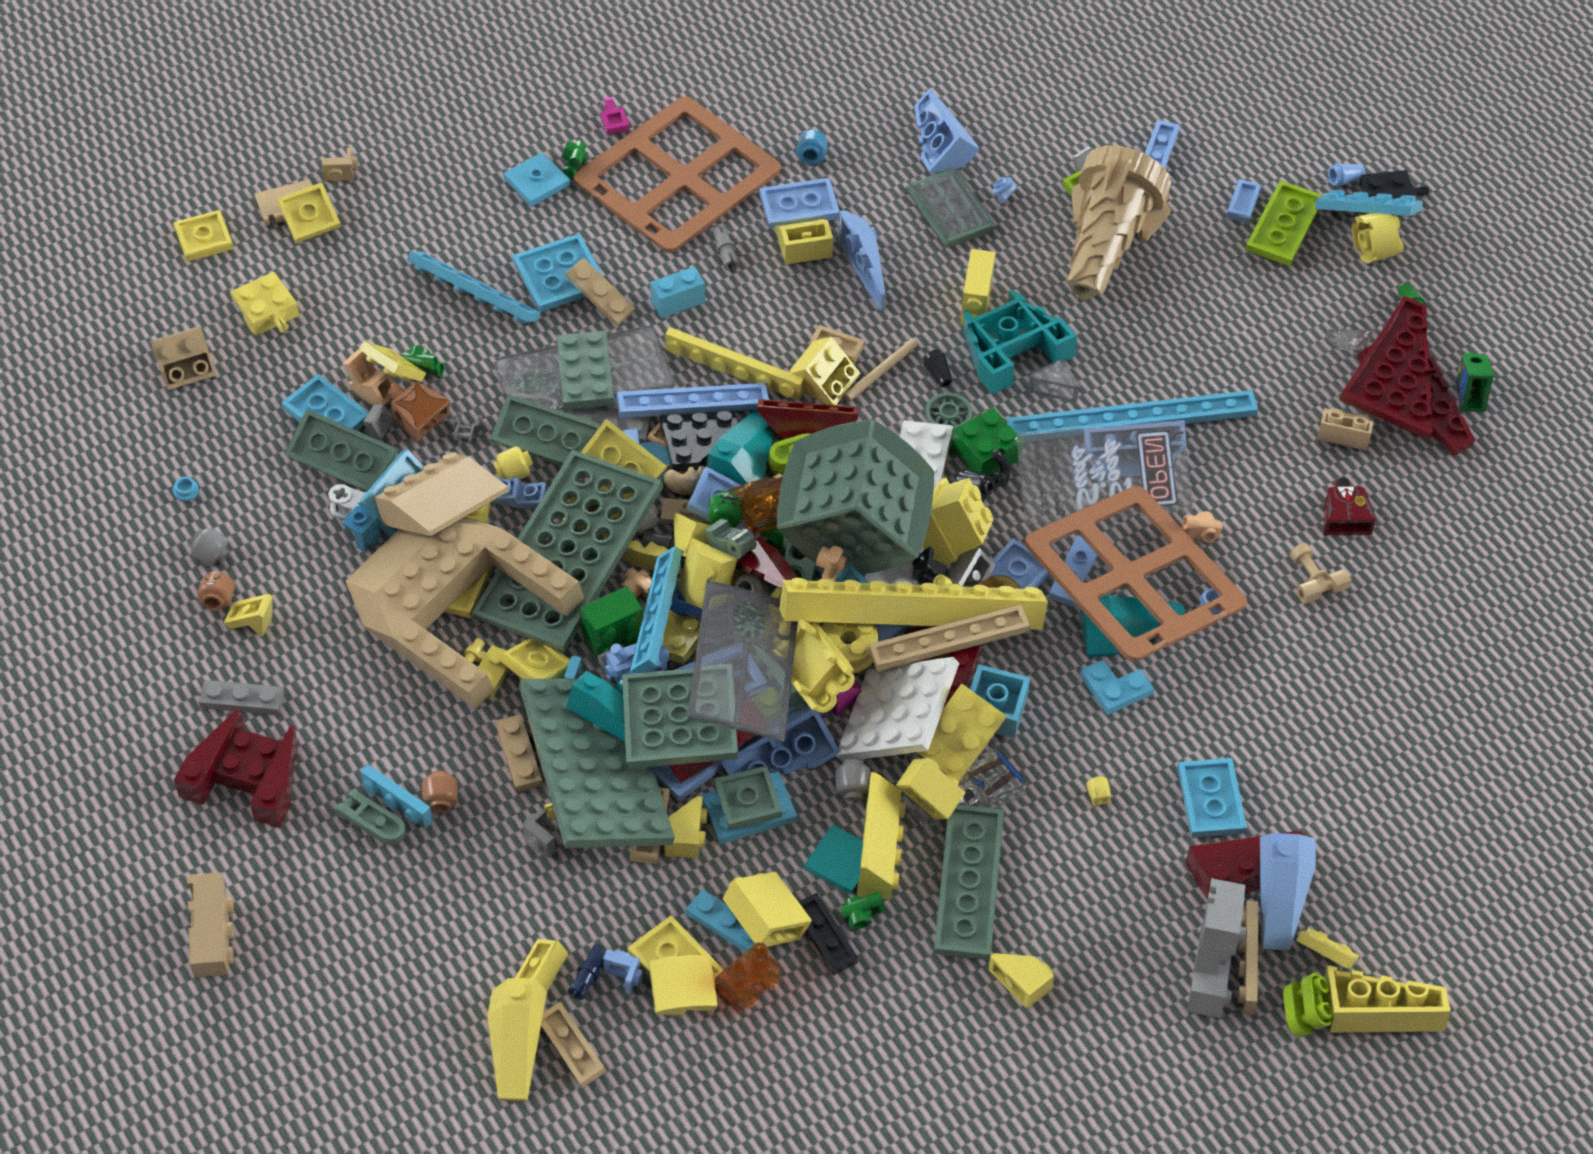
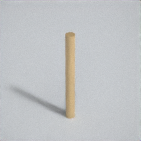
(880, 370)

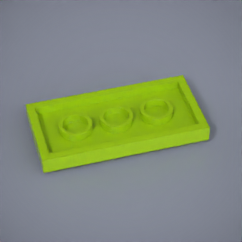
(1284, 223)

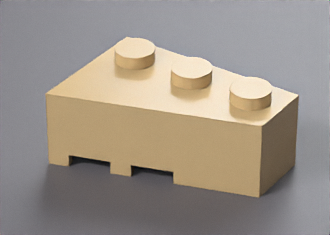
(210, 925)

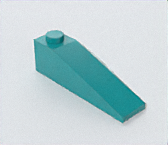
(598, 703)

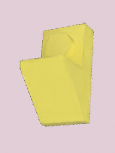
(252, 612)

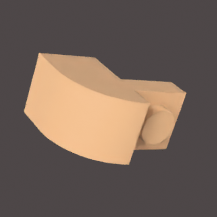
(366, 381)

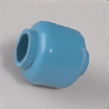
(812, 147)

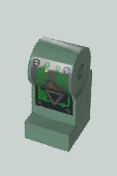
(729, 539)

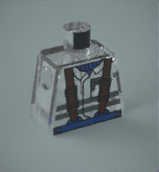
(993, 782)

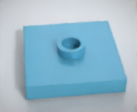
(536, 179)

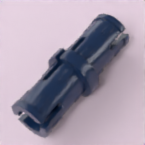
(587, 972)

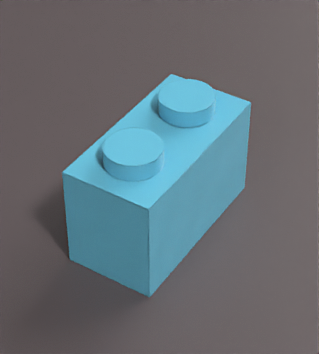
(677, 292)

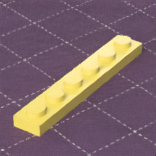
(734, 363)

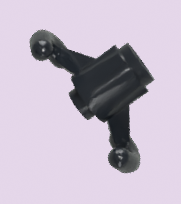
(987, 482)

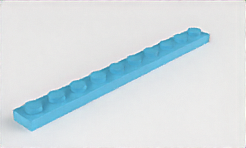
(1186, 409)

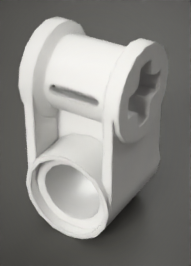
(345, 504)

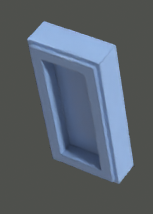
(1243, 201)

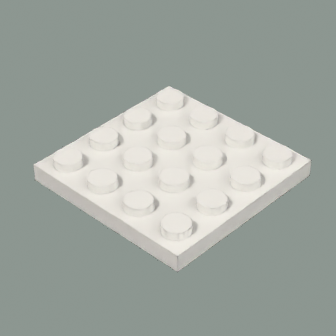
(898, 709)

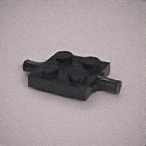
(1394, 183)

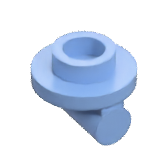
(1004, 188)

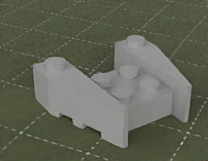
(1216, 944)

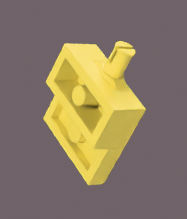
(265, 304)

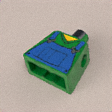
(1476, 372)

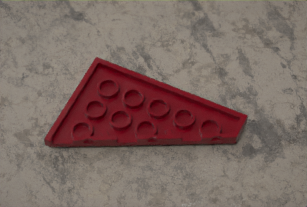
(1395, 372)

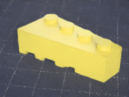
(1384, 1005)

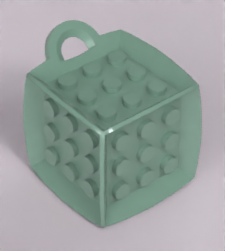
(856, 492)

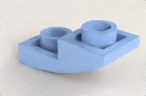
(522, 495)

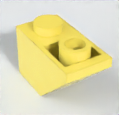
(687, 830)

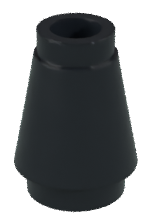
(937, 366)

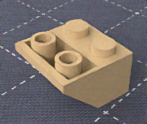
(183, 357)

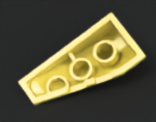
(514, 1033)

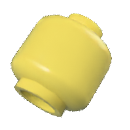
(513, 463)

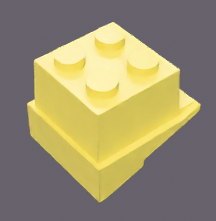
(956, 520)

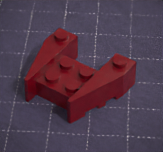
(243, 763)

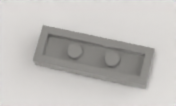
(241, 696)

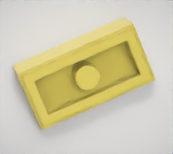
(543, 962)

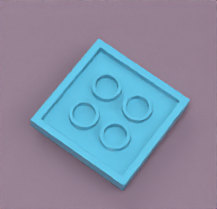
(545, 270)

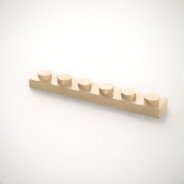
(949, 637)

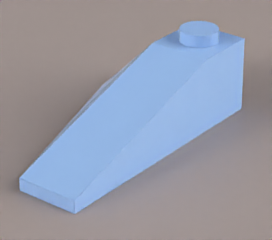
(942, 136)
(861, 249)

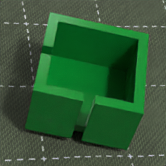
(980, 437)
(611, 621)

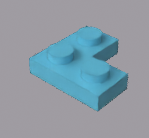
(1113, 692)

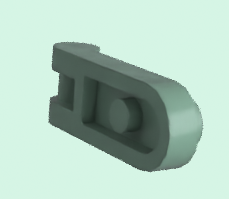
(371, 818)

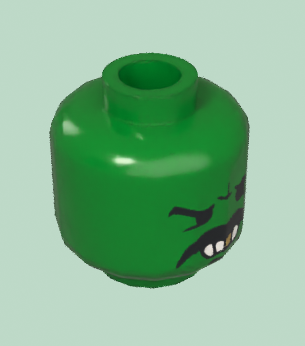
(725, 506)

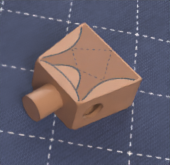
(418, 409)

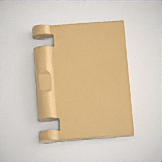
(268, 200)

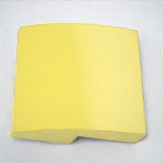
(683, 984)

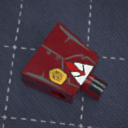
(1347, 510)

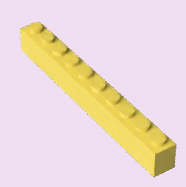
(902, 602)

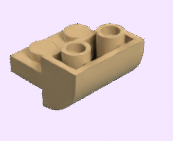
(1345, 428)

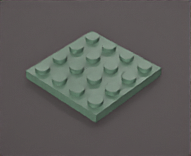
(659, 725)

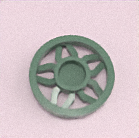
(949, 410)

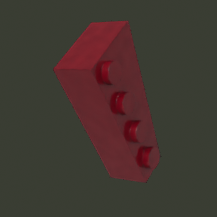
(1227, 861)

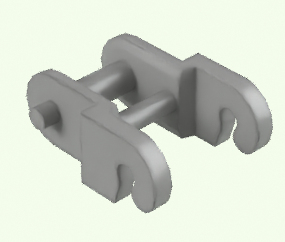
(474, 429)

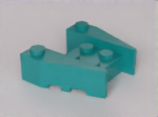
(1010, 331)

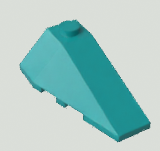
(743, 450)
(1129, 613)

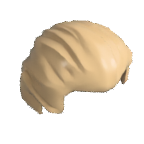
(683, 481)

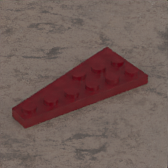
(1446, 421)

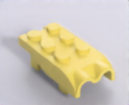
(819, 667)

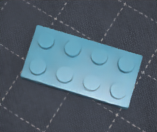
(1362, 203)

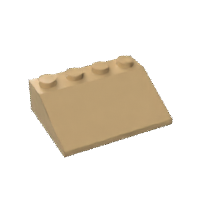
(438, 495)

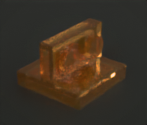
(759, 503)

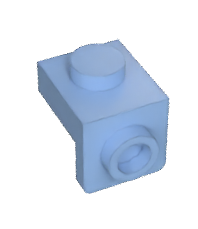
(625, 966)

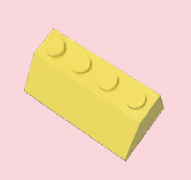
(881, 838)

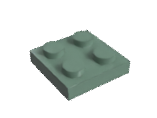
(747, 797)

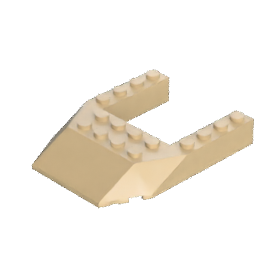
(422, 575)

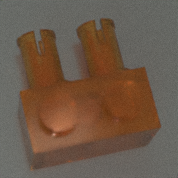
(748, 978)

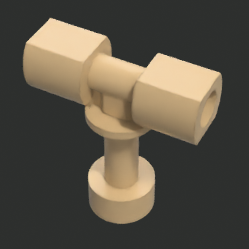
(1320, 580)

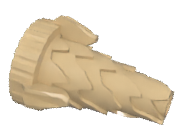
(1115, 198)

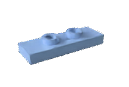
(1080, 561)

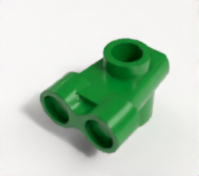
(575, 155)
(423, 360)
(858, 910)

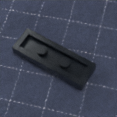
(828, 936)

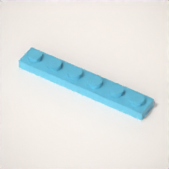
(481, 291)
(656, 611)

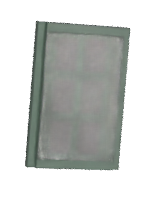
(951, 207)

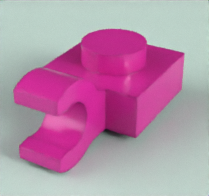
(613, 119)

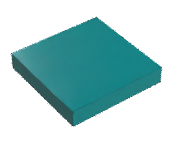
(837, 859)

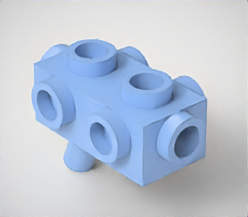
(620, 661)

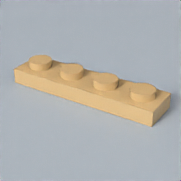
(1249, 966)

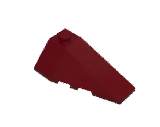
(766, 563)

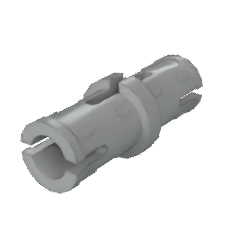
(725, 248)

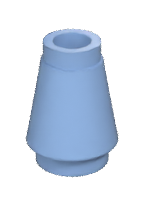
(1345, 173)

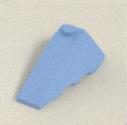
(1285, 878)

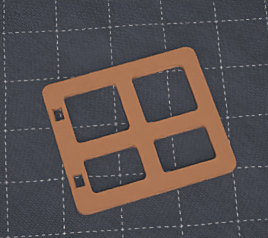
(679, 175)
(1132, 573)

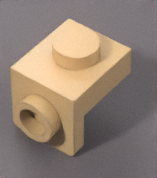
(340, 168)

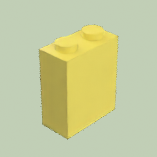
(978, 283)
(766, 909)

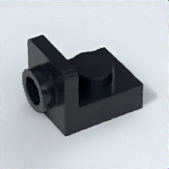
(926, 567)

